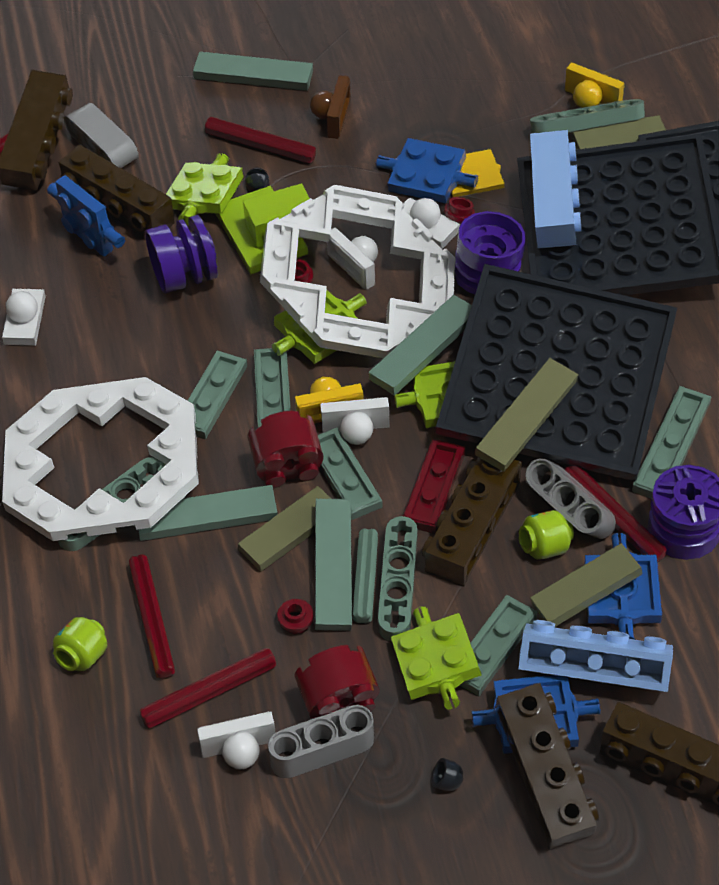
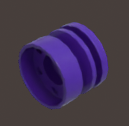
(489, 240)
(187, 252)
(686, 511)

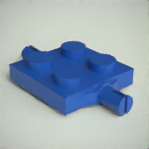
(427, 170)
(85, 216)
(635, 601)
(567, 707)

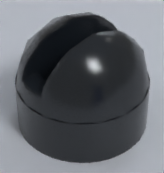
(256, 179)
(447, 775)

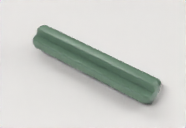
(365, 576)

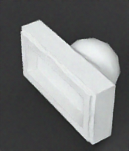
(430, 216)
(354, 256)
(23, 316)
(356, 418)
(237, 739)

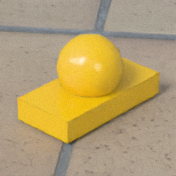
(591, 87)
(324, 391)

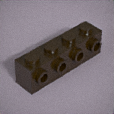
(34, 130)
(119, 191)
(470, 520)
(662, 751)
(546, 765)

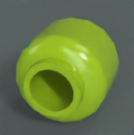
(546, 535)
(79, 644)

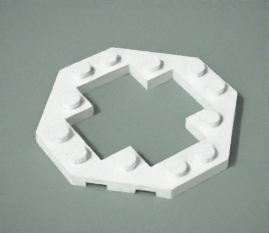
(307, 301)
(101, 511)

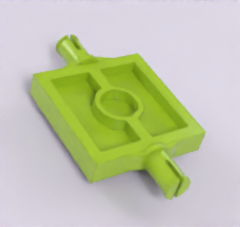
(204, 187)
(299, 339)
(428, 392)
(436, 657)

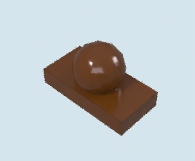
(333, 106)

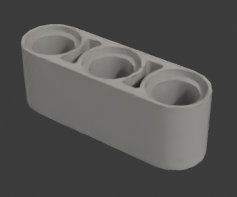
(100, 135)
(584, 504)
(332, 727)

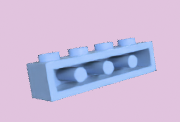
(553, 189)
(596, 656)

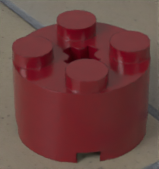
(285, 448)
(337, 681)

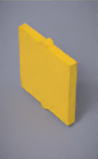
(488, 171)

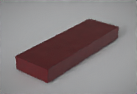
(434, 484)

